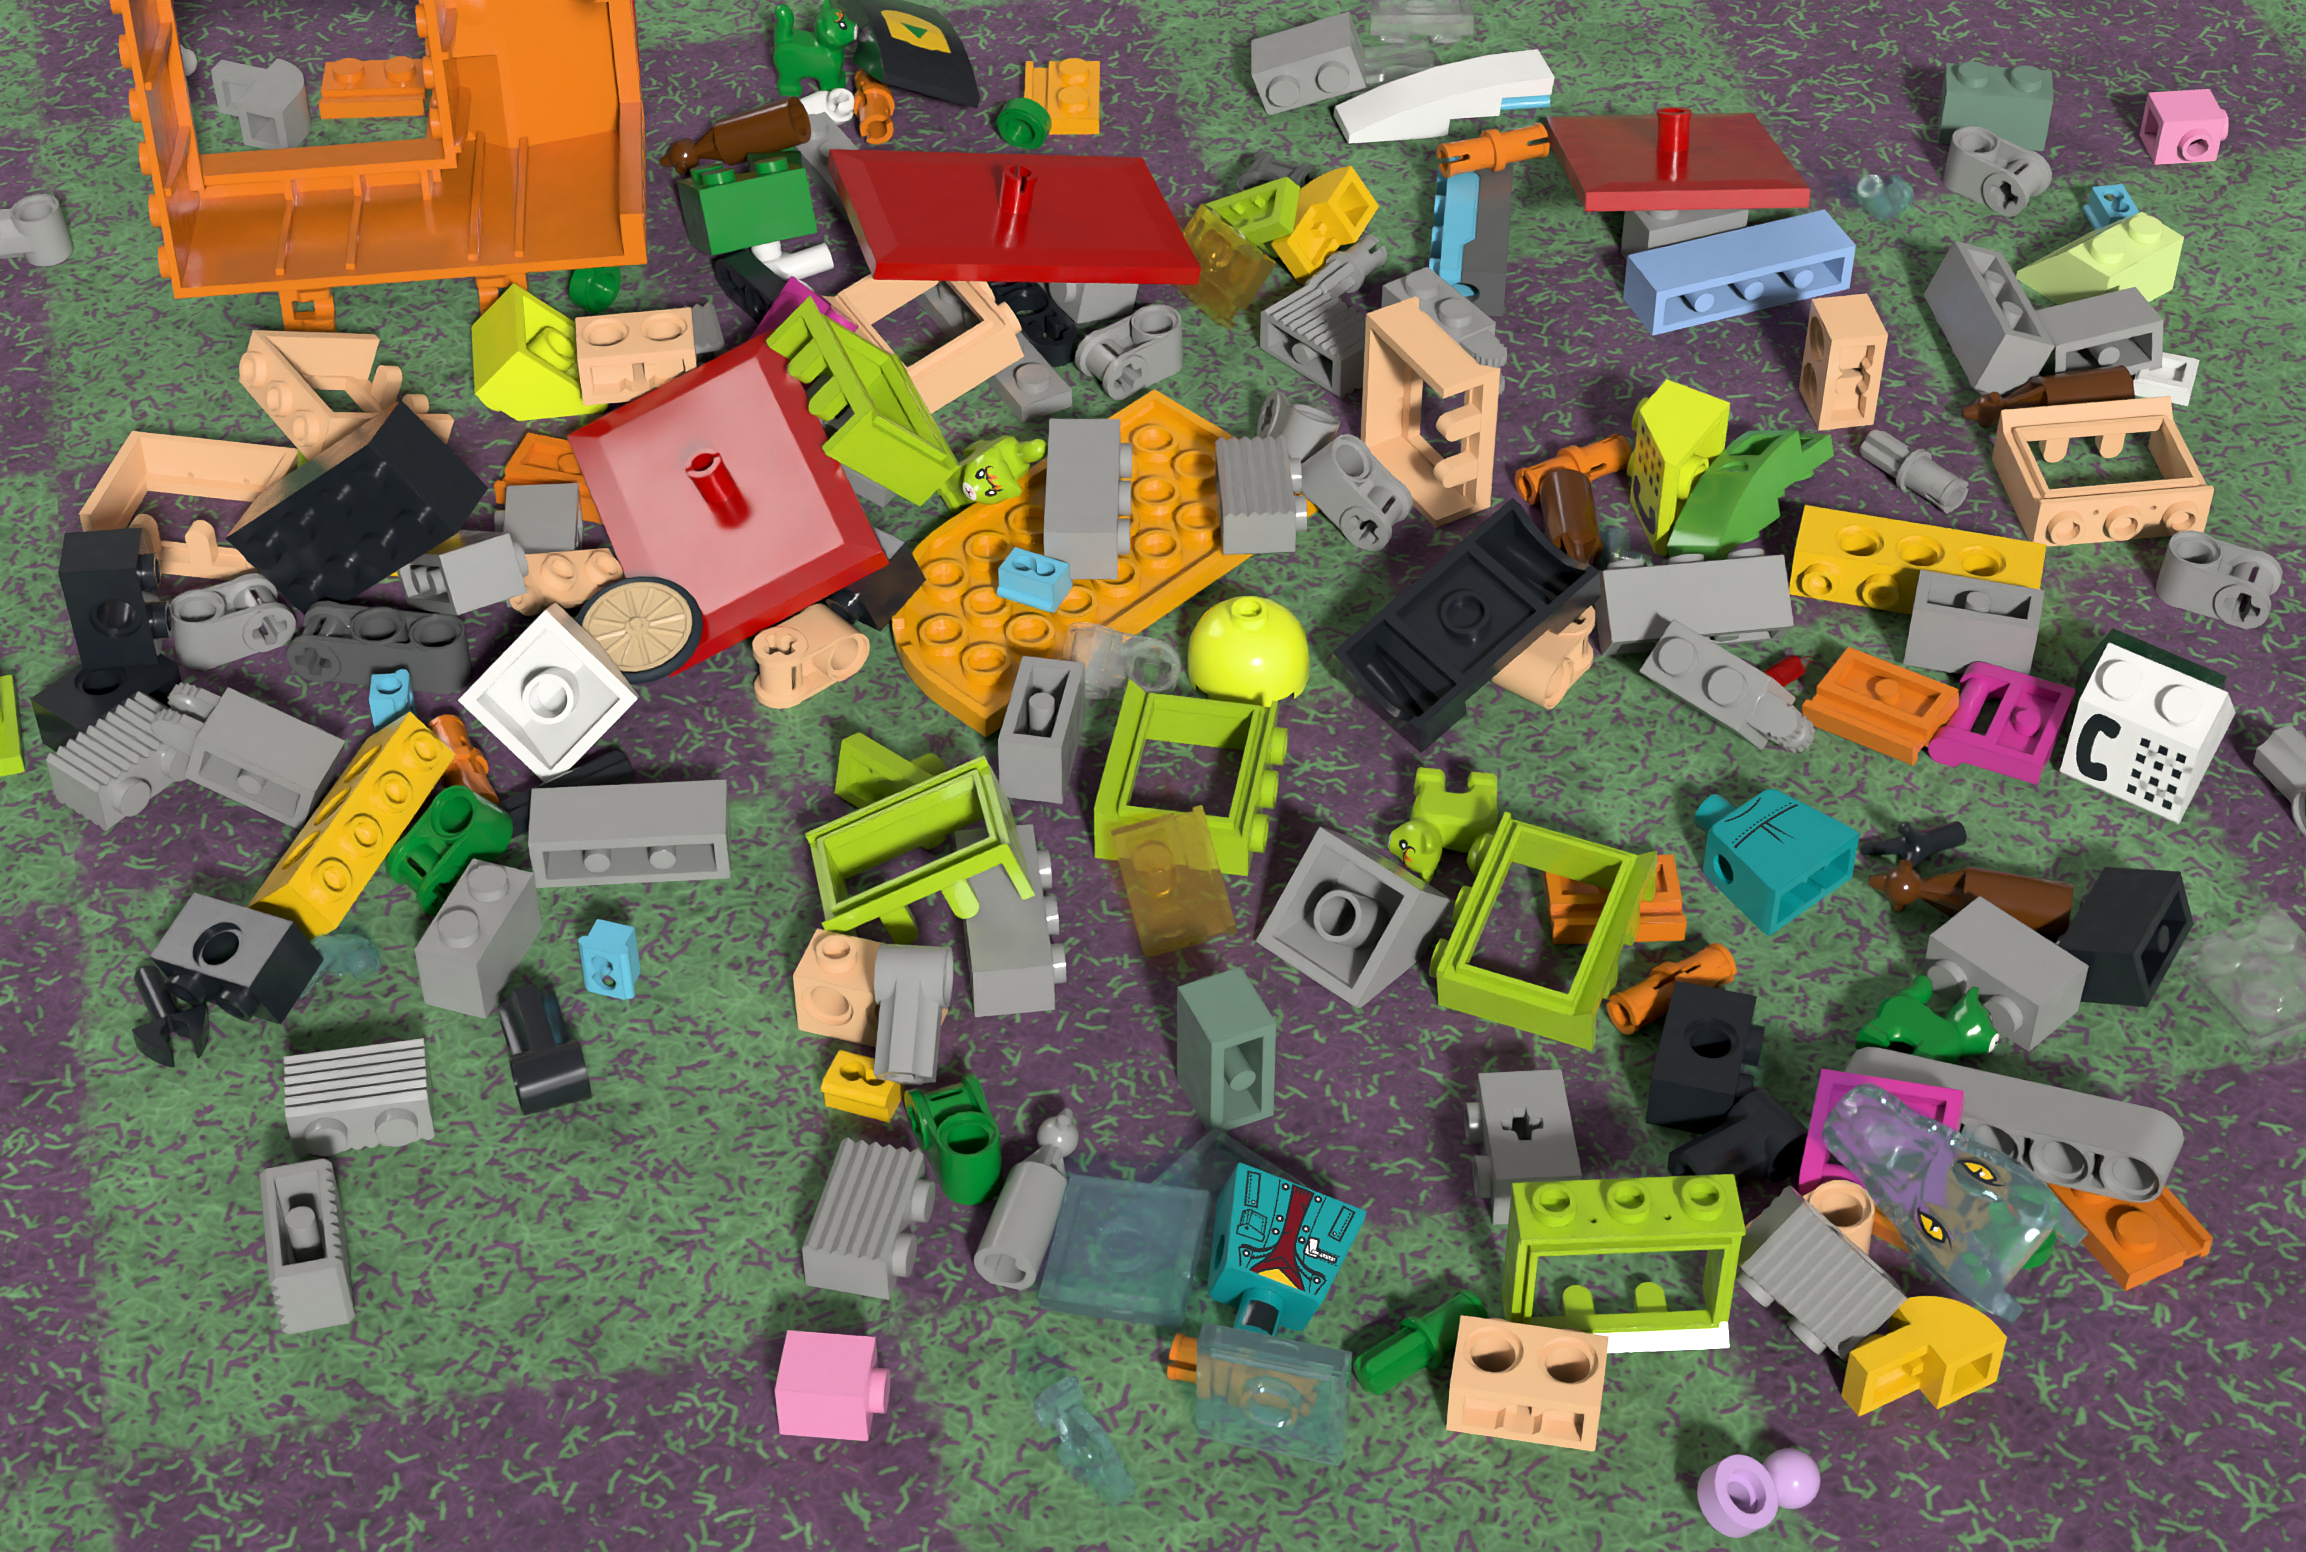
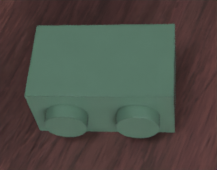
(2001, 99)
(1226, 1050)

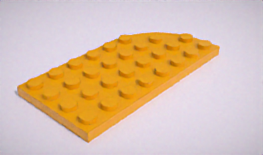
(969, 643)

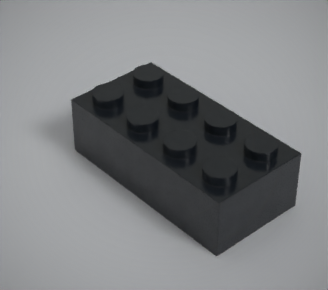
(358, 510)

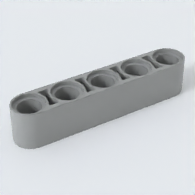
(2050, 1130)

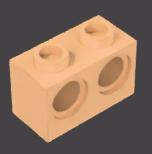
(633, 353)
(1843, 361)
(838, 988)
(1527, 1382)

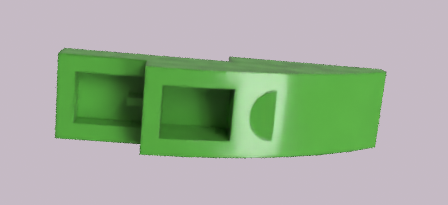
(1742, 490)

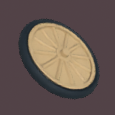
(644, 626)

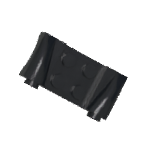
(1463, 624)

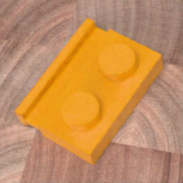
(1068, 93)

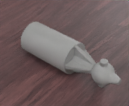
(1028, 1208)

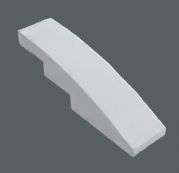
(1427, 100)

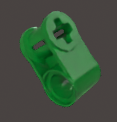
(445, 841)
(958, 1139)

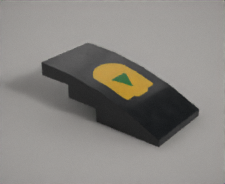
(912, 49)

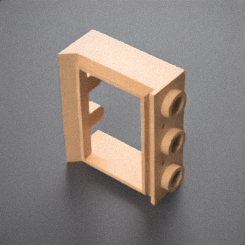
(1399, 354)
(959, 363)
(288, 365)
(185, 468)
(2107, 510)

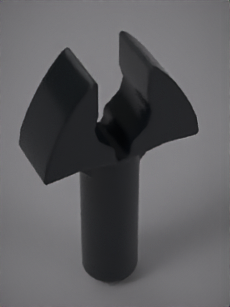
(166, 1018)

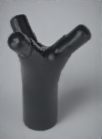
(1918, 844)

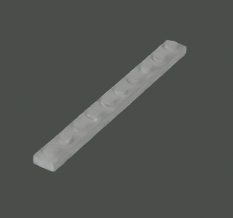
(1026, 386)

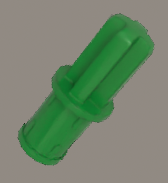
(1416, 1345)

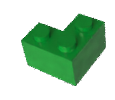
(746, 209)

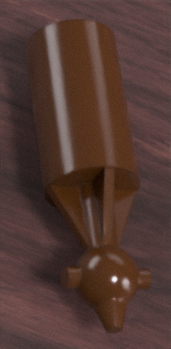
(760, 129)
(2074, 387)
(1571, 515)
(2032, 900)

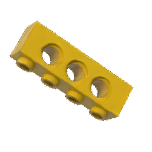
(1880, 559)
(354, 827)

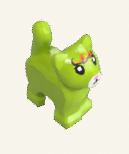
(991, 472)
(1445, 821)

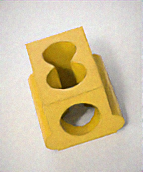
(855, 1089)

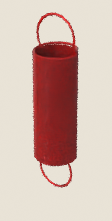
(1787, 670)

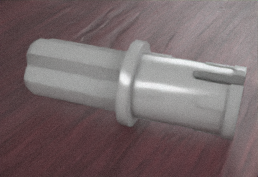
(1346, 270)
(1914, 470)

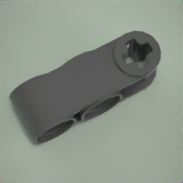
(381, 641)

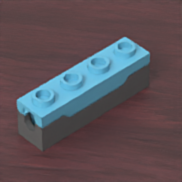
(1473, 235)

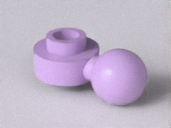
(1745, 1495)

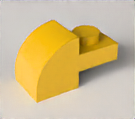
(1328, 214)
(1927, 1347)

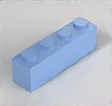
(1738, 272)

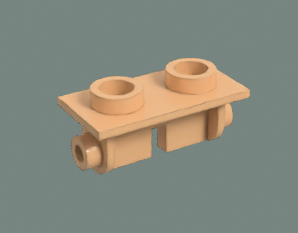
(566, 579)

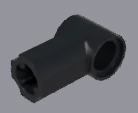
(543, 1060)
(1753, 1142)

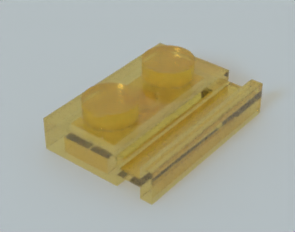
(1229, 264)
(1173, 881)

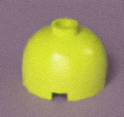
(1248, 652)

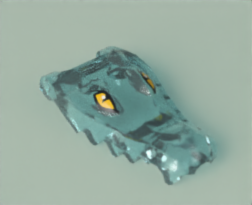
(1955, 1202)

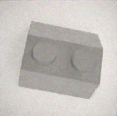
(1353, 918)

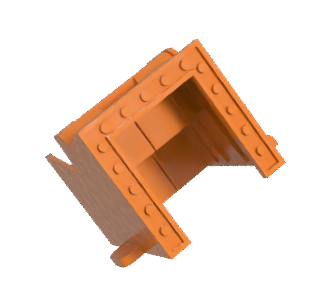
(520, 168)

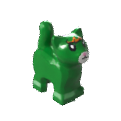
(810, 54)
(1913, 1029)

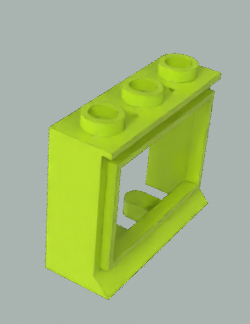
(886, 438)
(1204, 724)
(904, 824)
(1523, 1004)
(1627, 1218)

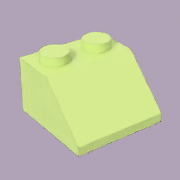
(2109, 259)

